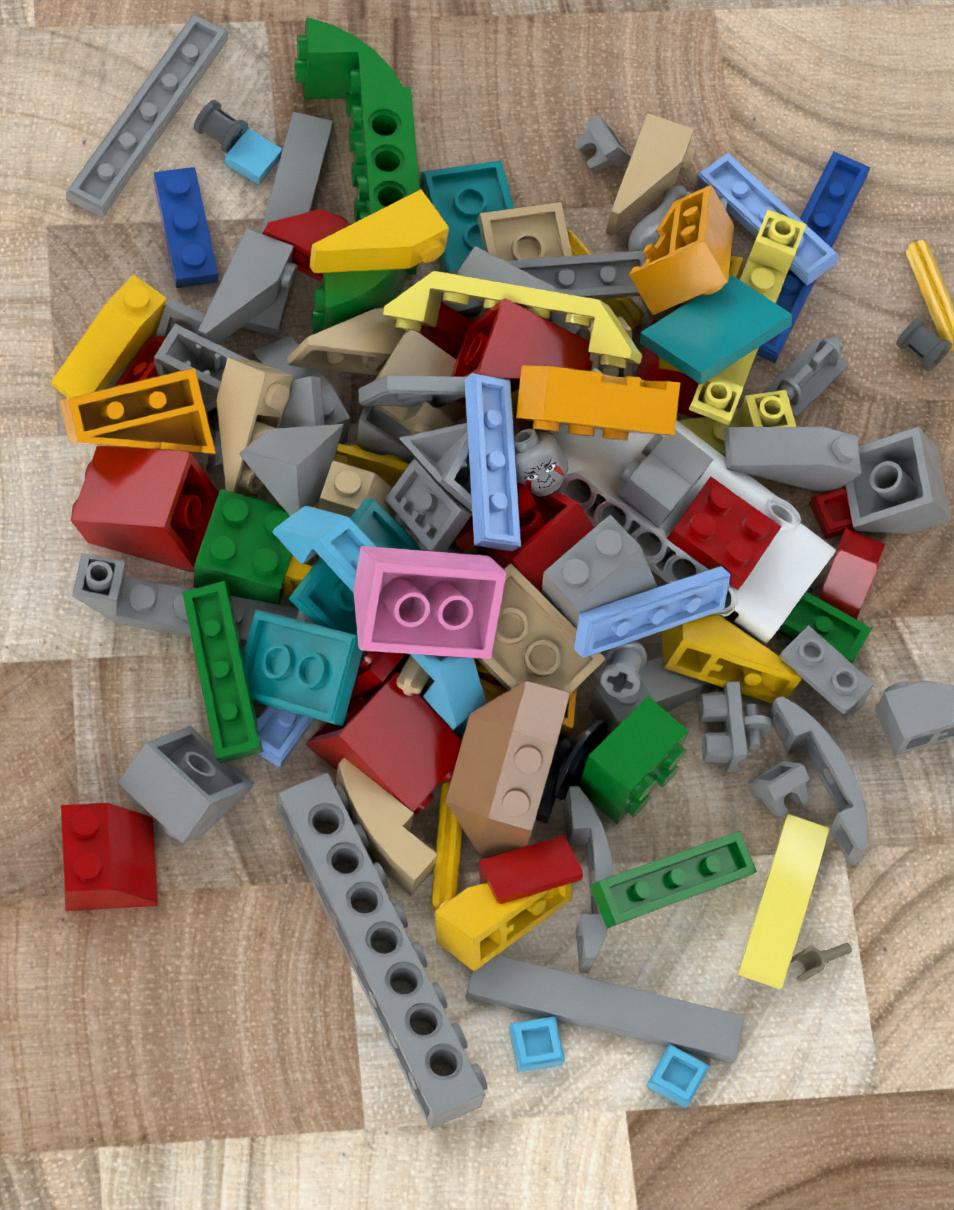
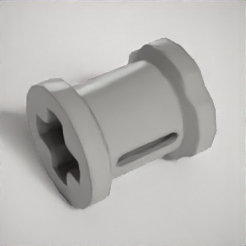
(622, 674)

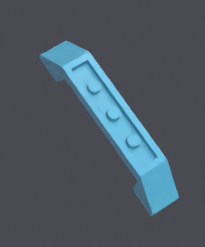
(338, 542)

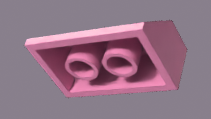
(427, 602)

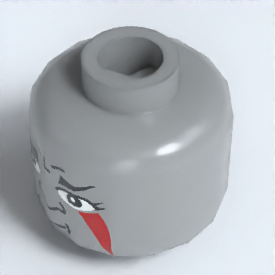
(539, 461)

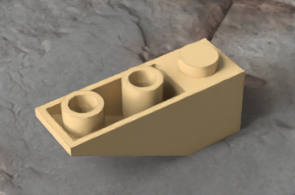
(247, 405)

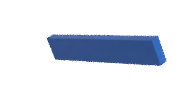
(825, 216)

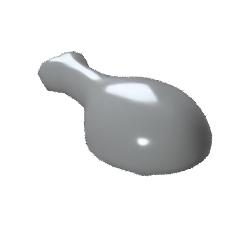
(645, 230)

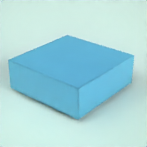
(253, 156)
(536, 1044)
(677, 1076)

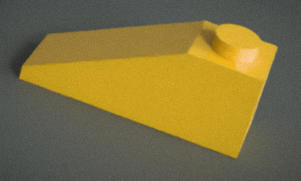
(385, 240)
(111, 339)
(723, 653)
(479, 928)

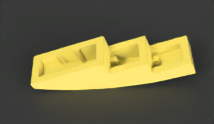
(783, 901)

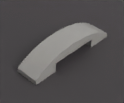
(799, 730)
(586, 828)

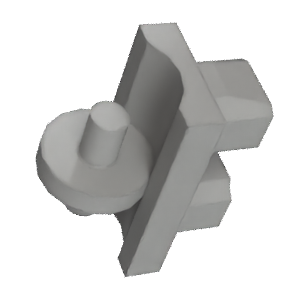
(730, 745)

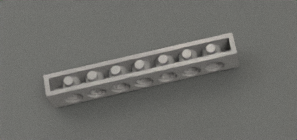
(437, 1096)

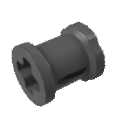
(219, 125)
(923, 344)

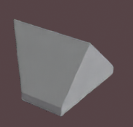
(189, 350)
(381, 434)
(446, 458)
(294, 462)

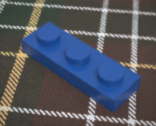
(185, 227)

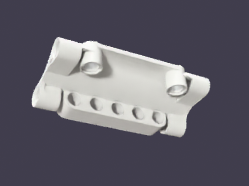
(777, 579)

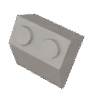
(898, 485)
(183, 784)

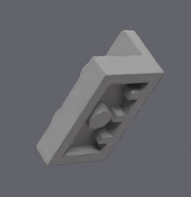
(427, 509)
(827, 671)

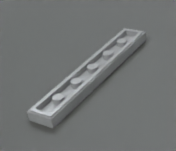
(147, 116)
(293, 194)
(607, 1007)

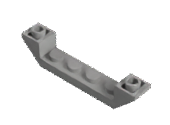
(579, 275)
(152, 604)

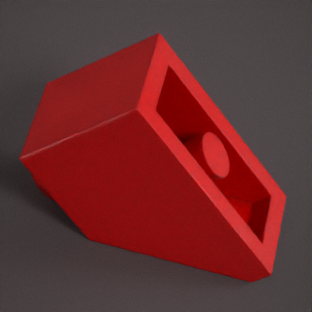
(304, 231)

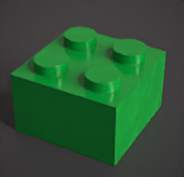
(244, 549)
(633, 761)

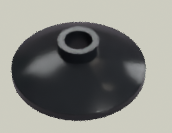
(574, 755)

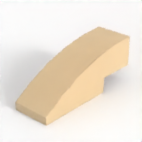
(386, 828)

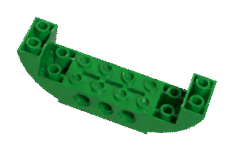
(384, 149)

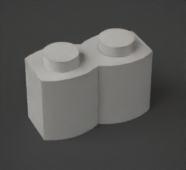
(664, 476)

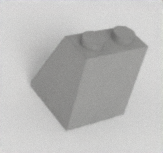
(597, 572)

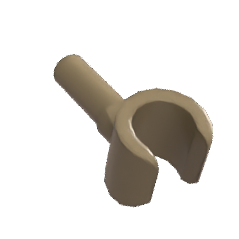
(815, 960)

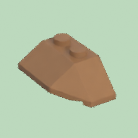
(506, 766)

